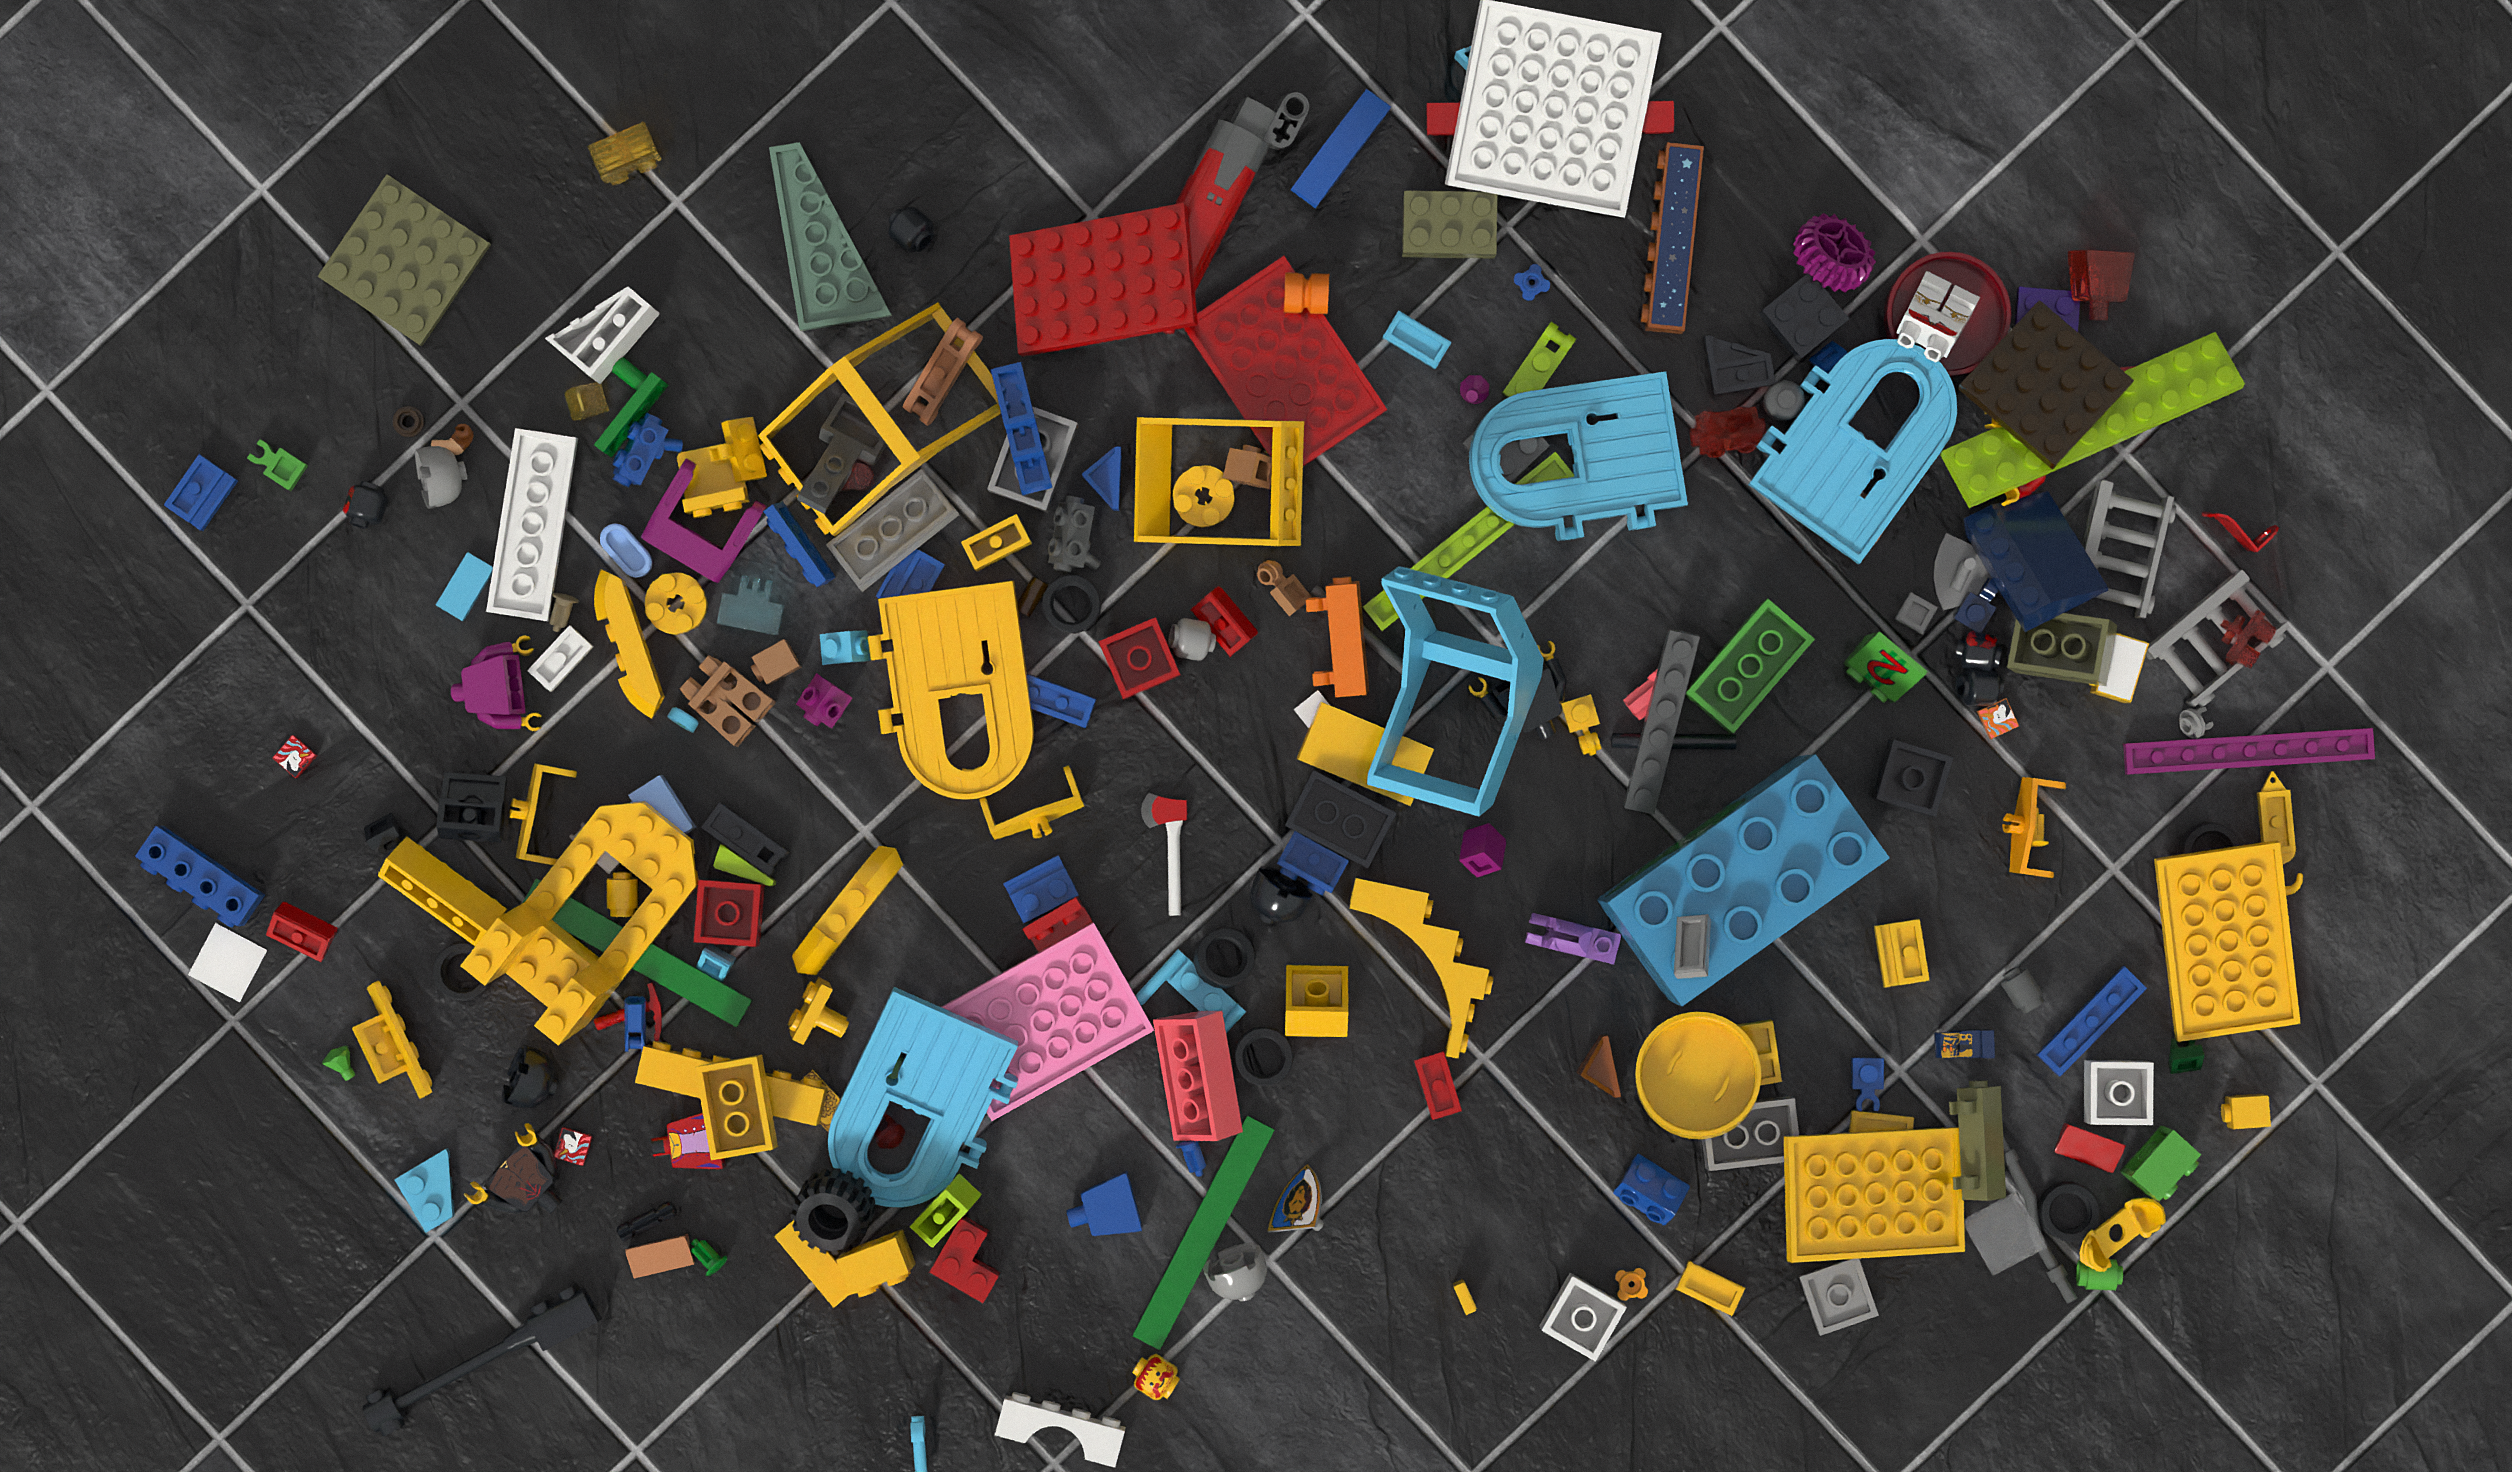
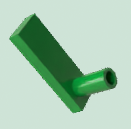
(647, 393)

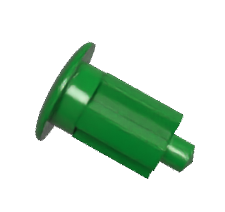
(707, 1256)

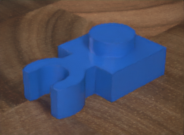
(1867, 1076)

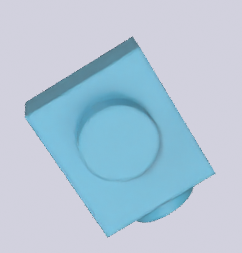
(844, 647)

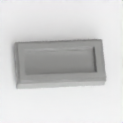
(1692, 946)

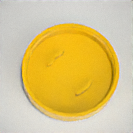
(1698, 1075)

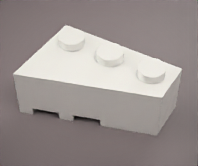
(605, 333)

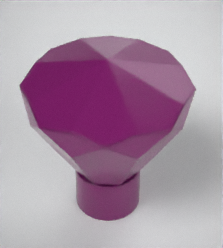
(1474, 389)

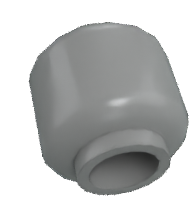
(1191, 639)

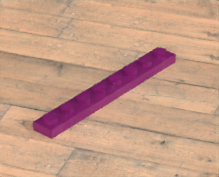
(2249, 751)

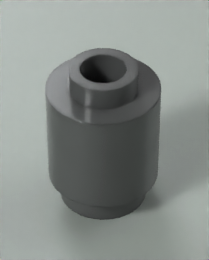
(2022, 989)

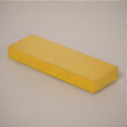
(819, 1267)

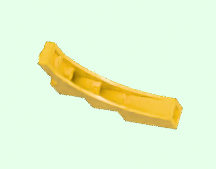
(1407, 911)

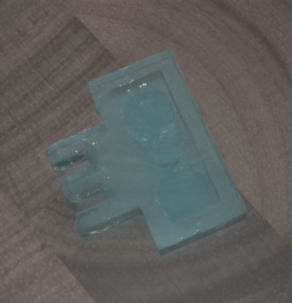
(751, 608)

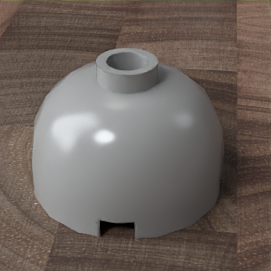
(439, 475)
(1237, 1272)

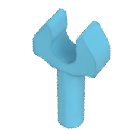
(918, 1439)

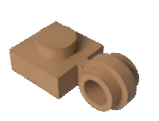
(1287, 592)

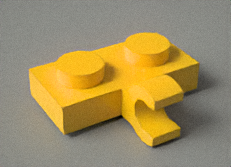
(741, 449)

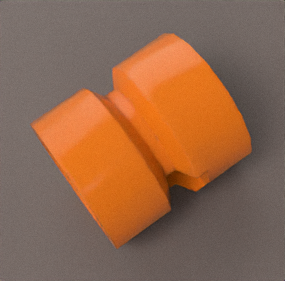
(1306, 293)

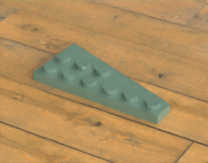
(824, 265)

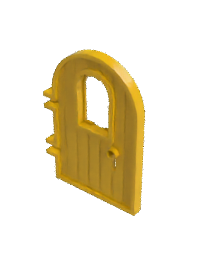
(942, 654)

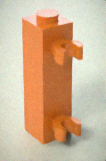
(1346, 638)

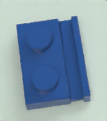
(200, 492)
(911, 576)
(1041, 889)

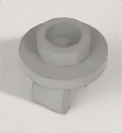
(2192, 722)

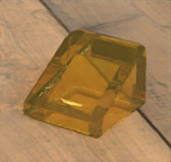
(586, 401)

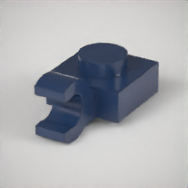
(1976, 610)

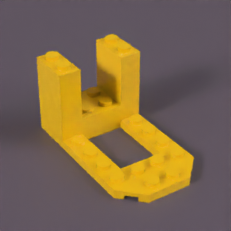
(551, 960)

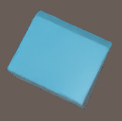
(715, 962)

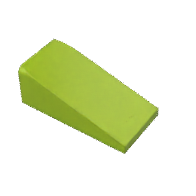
(733, 863)

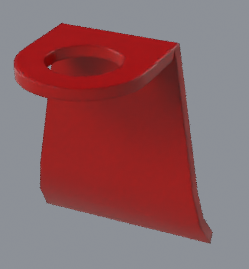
(2236, 531)

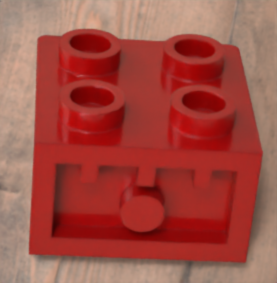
(1058, 924)

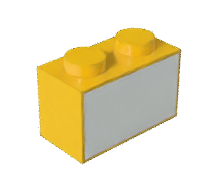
(2124, 669)

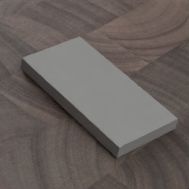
(892, 529)

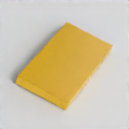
(1348, 746)

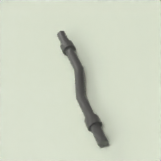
(2056, 1271)

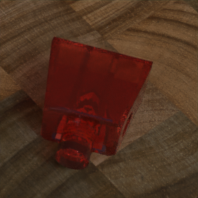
(2100, 279)

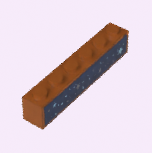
(1674, 238)

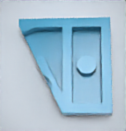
(429, 1190)

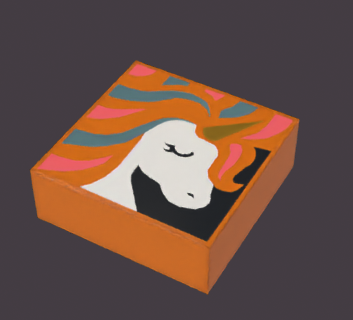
(1998, 718)

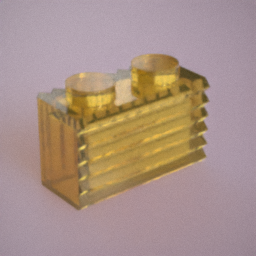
(625, 153)

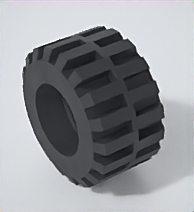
(827, 1231)

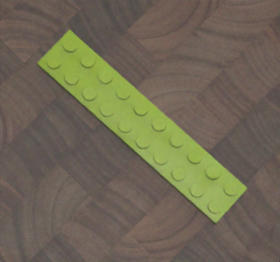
(2160, 392)

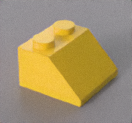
(1316, 1001)

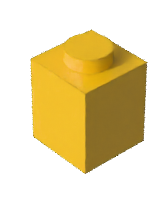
(2246, 1111)

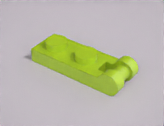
(1540, 362)

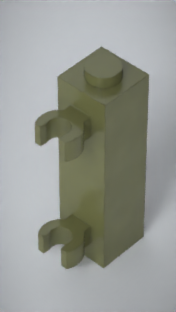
(1980, 1141)

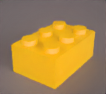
(736, 1107)
(875, 1263)

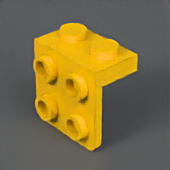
(711, 485)

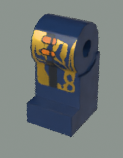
(1965, 1044)

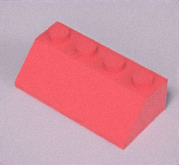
(1198, 1076)

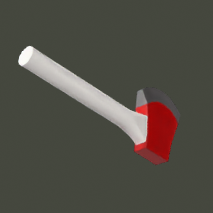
(1172, 812)

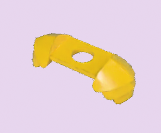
(2137, 1217)

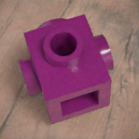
(823, 702)

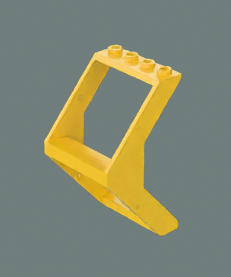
(877, 415)

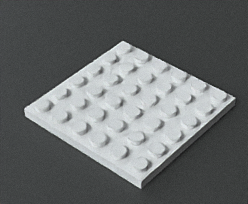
(1552, 108)

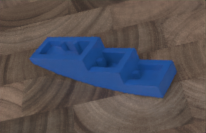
(1341, 148)
(1021, 428)

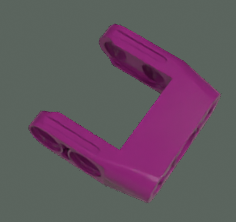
(688, 545)

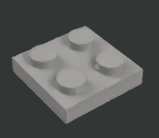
(1838, 1295)

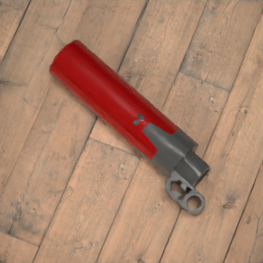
(1228, 170)

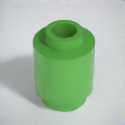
(2098, 1280)

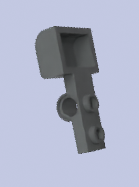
(849, 439)

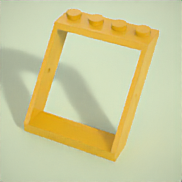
(1154, 482)

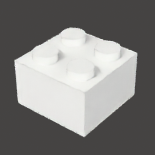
(2118, 1092)
(1582, 1317)

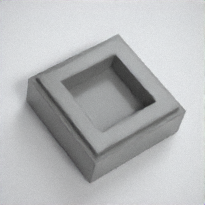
(1916, 613)

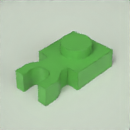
(281, 467)

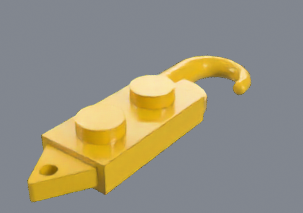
(2277, 822)

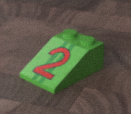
(1883, 667)

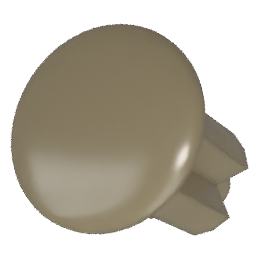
(561, 610)

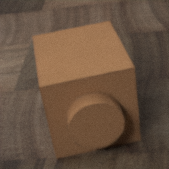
(775, 662)

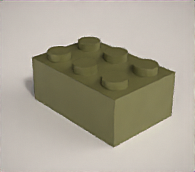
(1449, 224)
(2065, 649)

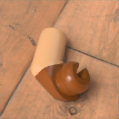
(458, 441)

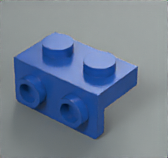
(1312, 862)
(1651, 1190)

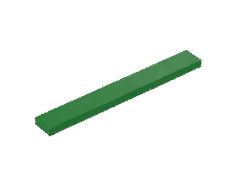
(655, 963)
(1203, 1232)

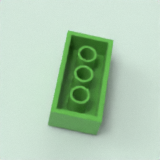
(1748, 666)

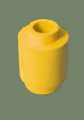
(622, 894)

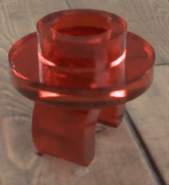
(891, 1136)

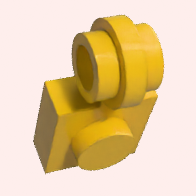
(1579, 716)

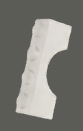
(1098, 1438)

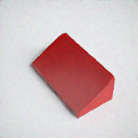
(1225, 620)
(301, 931)
(2089, 1148)

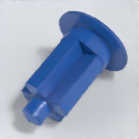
(1193, 1156)

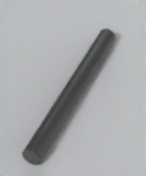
(1371, 639)

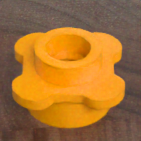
(1638, 1290)

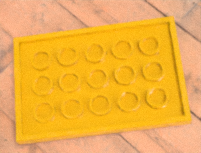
(2227, 941)
(1873, 1194)

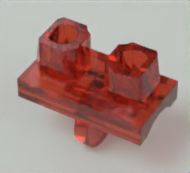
(2256, 627)

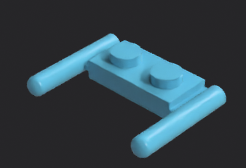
(1182, 975)

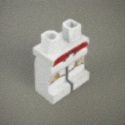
(1932, 328)

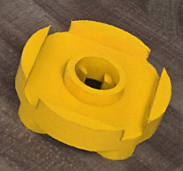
(1187, 503)
(683, 619)

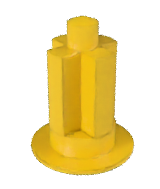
(2038, 837)

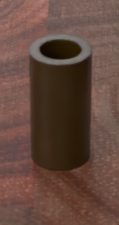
(1031, 596)

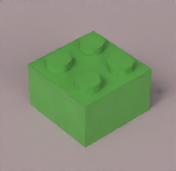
(2161, 1164)

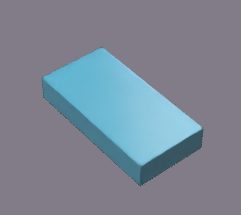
(1416, 339)
(465, 586)

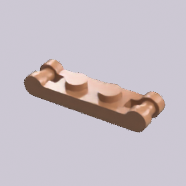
(942, 371)

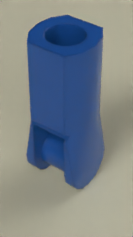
(634, 1022)

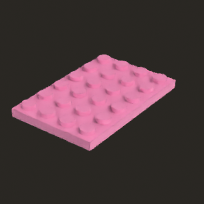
(1062, 1008)

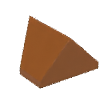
(1600, 1068)

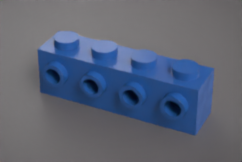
(199, 876)

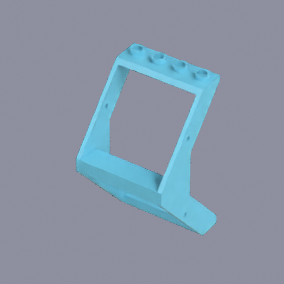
(1423, 642)

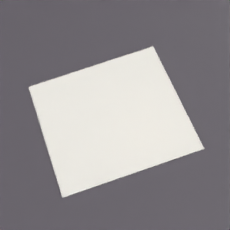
(227, 962)

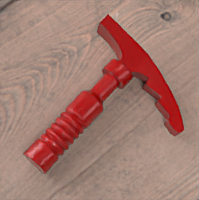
(618, 1016)

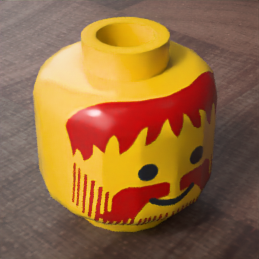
(1155, 1377)

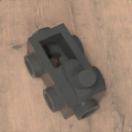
(1071, 536)

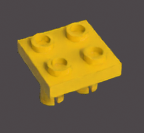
(815, 1013)

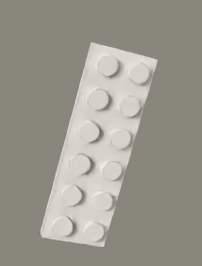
(532, 524)

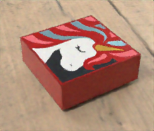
(295, 756)
(573, 1146)

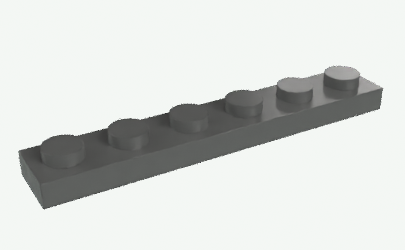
(1661, 721)

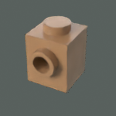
(1248, 467)

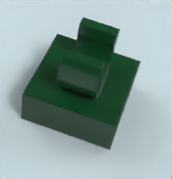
(2185, 1058)

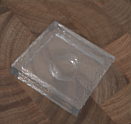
(2005, 1233)

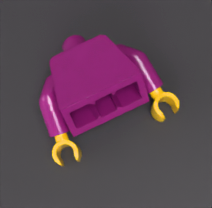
(495, 687)

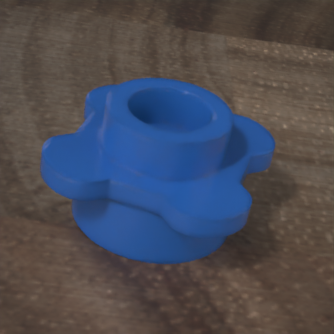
(1529, 291)

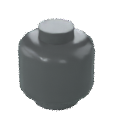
(1784, 401)

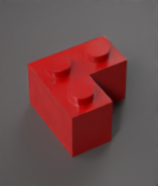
(958, 1262)

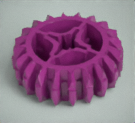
(1834, 252)

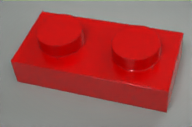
(1437, 1085)

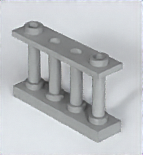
(2098, 529)
(2187, 629)

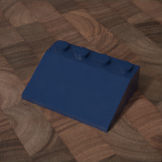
(2034, 558)

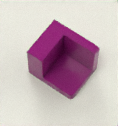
(1482, 850)

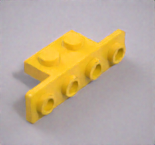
(387, 1044)

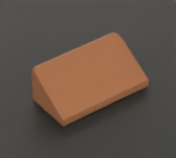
(660, 1256)

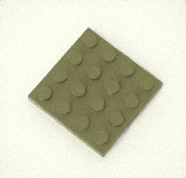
(404, 260)

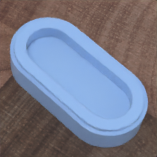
(626, 550)

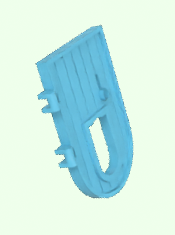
(1614, 460)
(1831, 462)
(941, 1077)

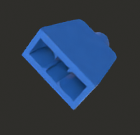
(1108, 1208)

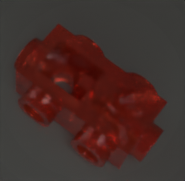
(1726, 431)

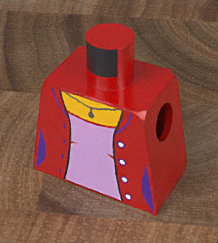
(687, 1144)

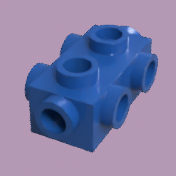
(644, 444)

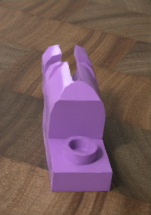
(1575, 938)

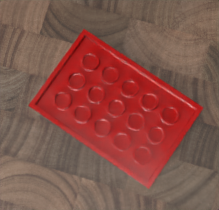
(1103, 280)
(1284, 364)

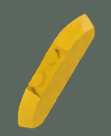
(641, 683)
(847, 910)

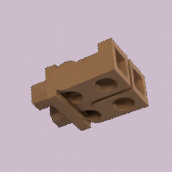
(719, 693)

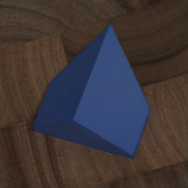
(1105, 477)

